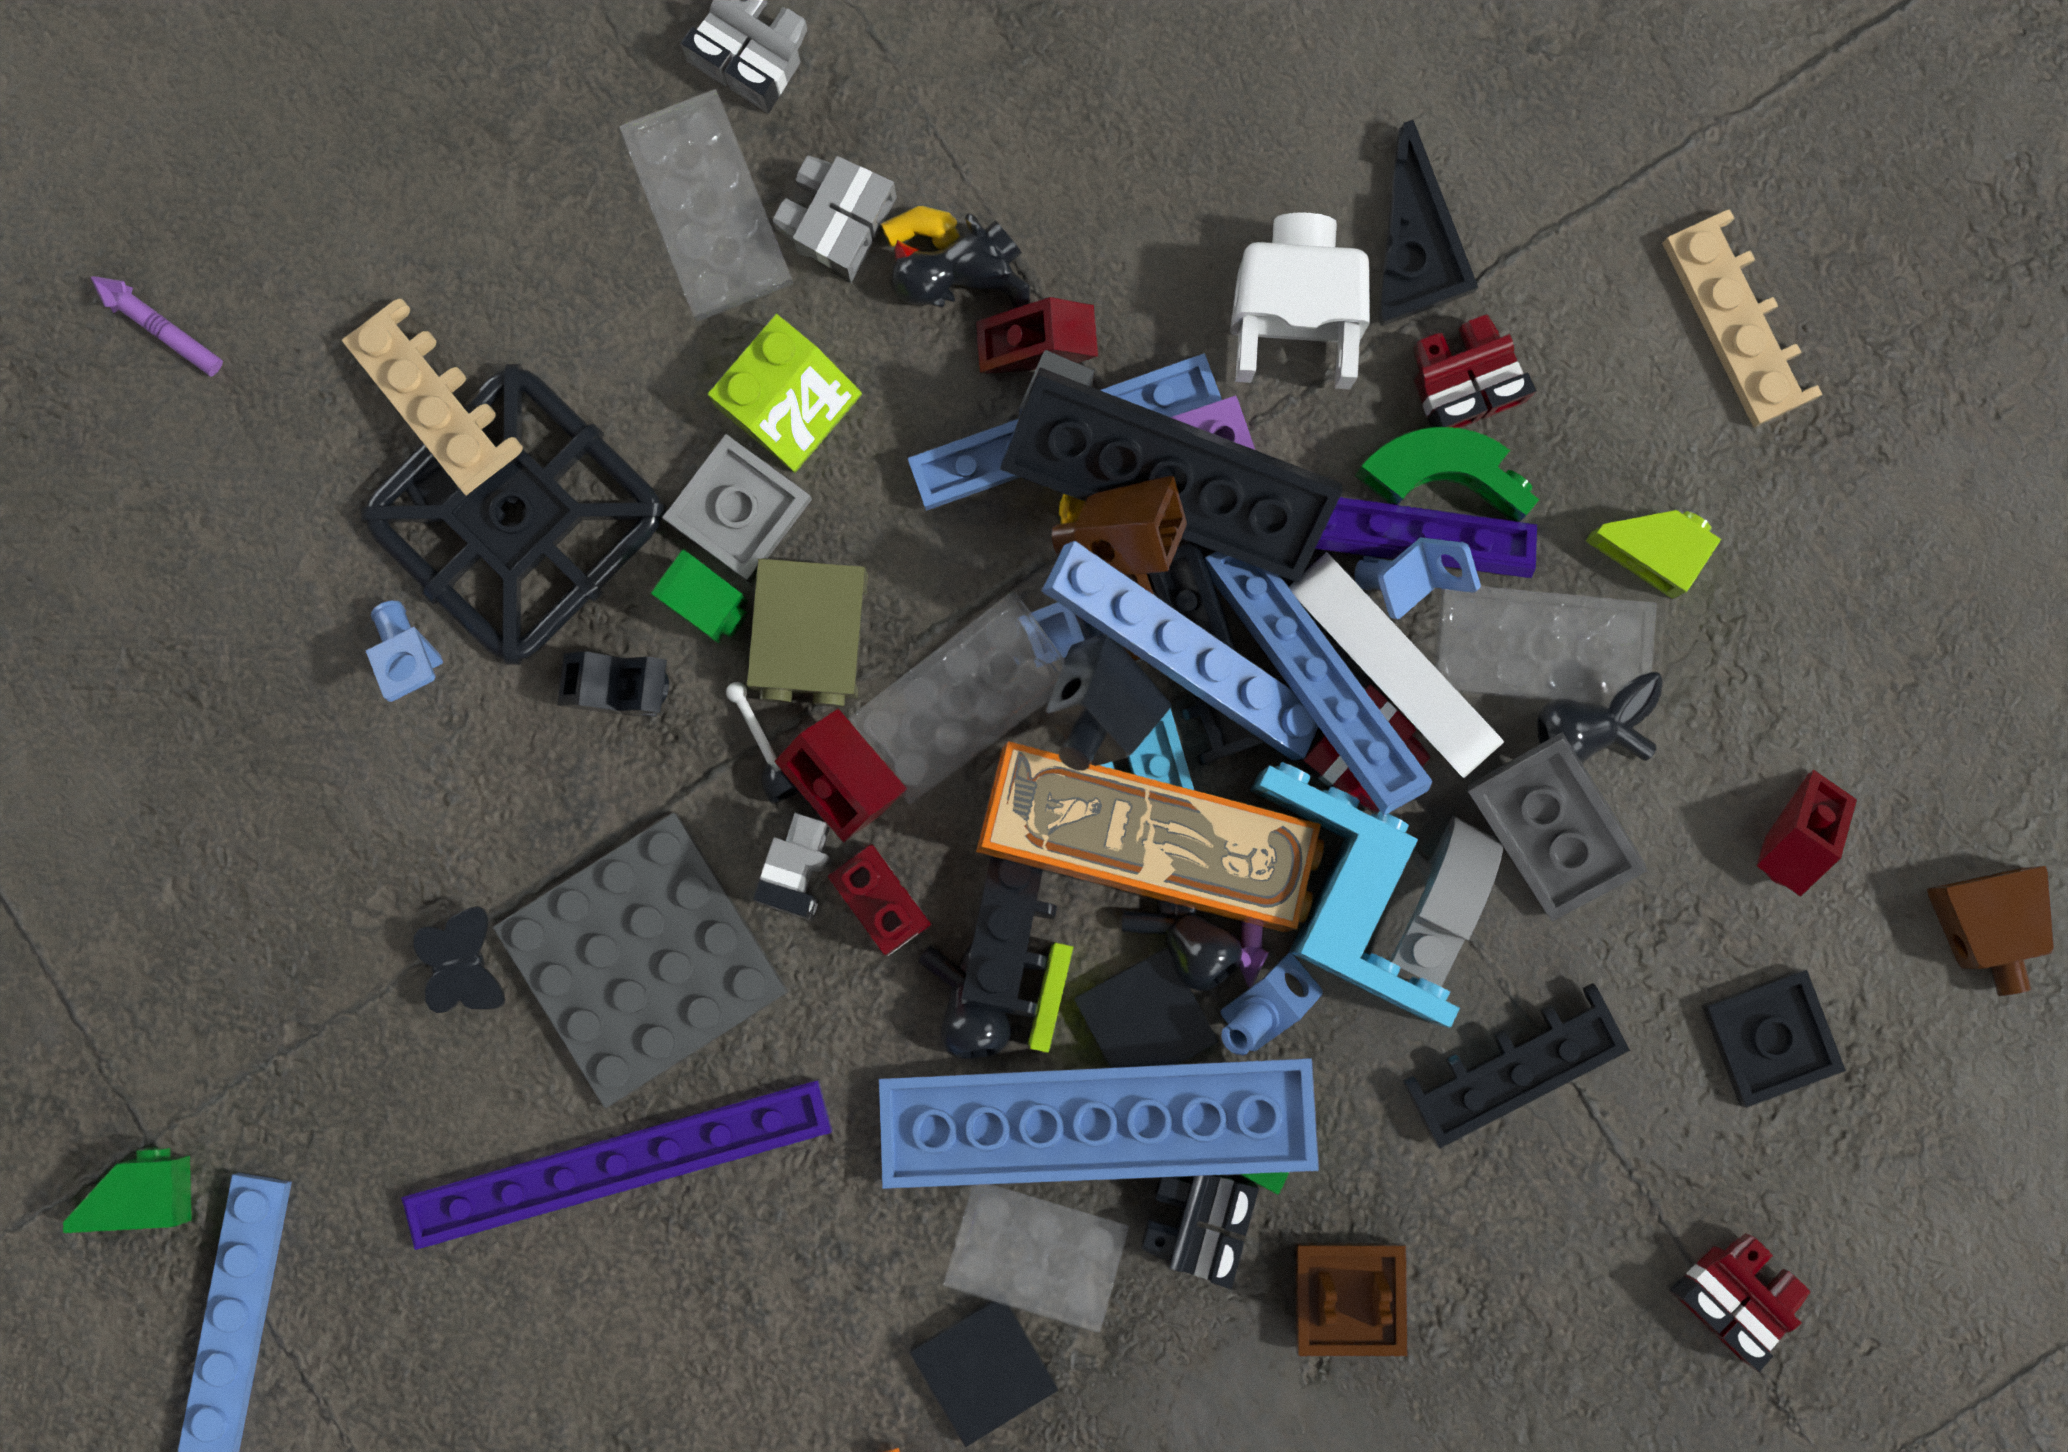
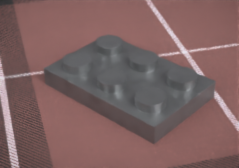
(1557, 827)

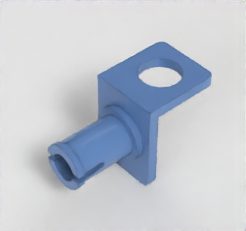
(1417, 573)
(404, 657)
(1268, 1007)

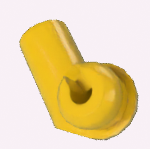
(922, 221)

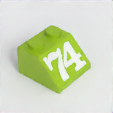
(784, 393)

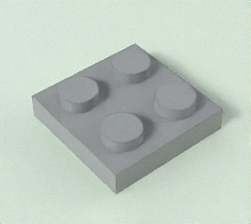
(737, 507)

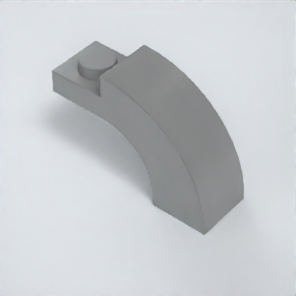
(1451, 902)

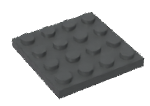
(640, 959)

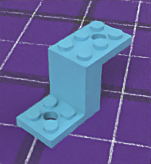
(1354, 892)

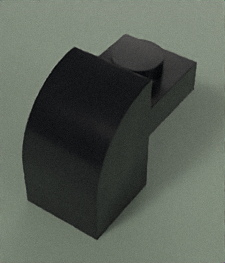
(613, 684)

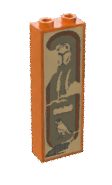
(1151, 838)

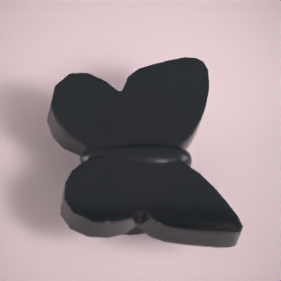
(458, 963)

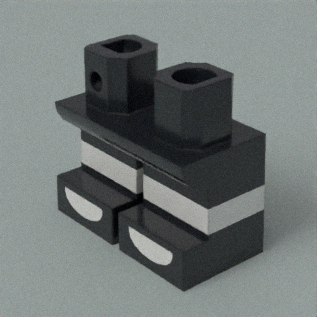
(1196, 1246)

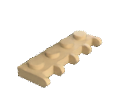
(1736, 320)
(428, 400)

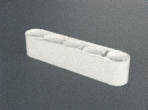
(1396, 665)

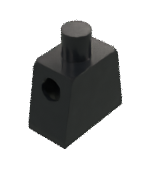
(1103, 704)

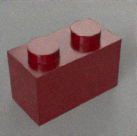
(840, 775)

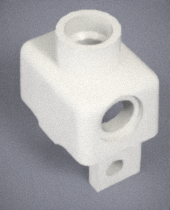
(1302, 292)

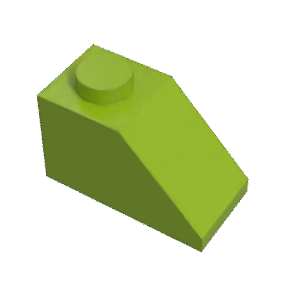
(1659, 548)

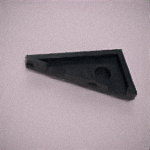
(1423, 250)

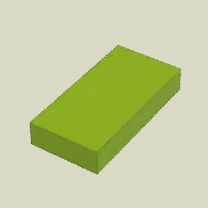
(1050, 997)

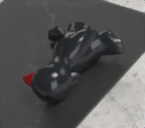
(972, 260)

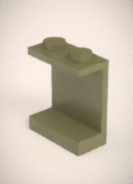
(806, 631)

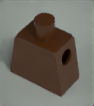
(1129, 526)
(1997, 923)

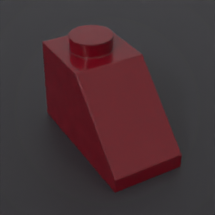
(1019, 336)
(1808, 834)

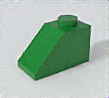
(701, 597)
(137, 1195)

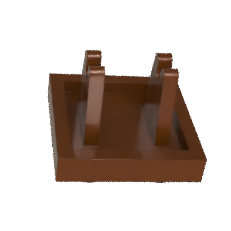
(1351, 1299)

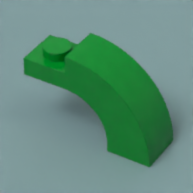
(1448, 456)

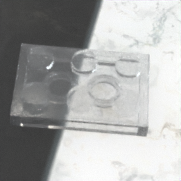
(1036, 1256)

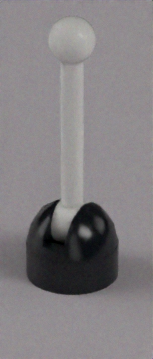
(773, 780)

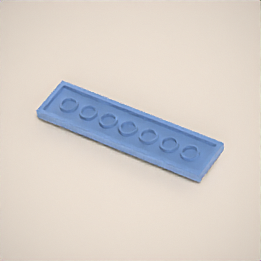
(1099, 1124)

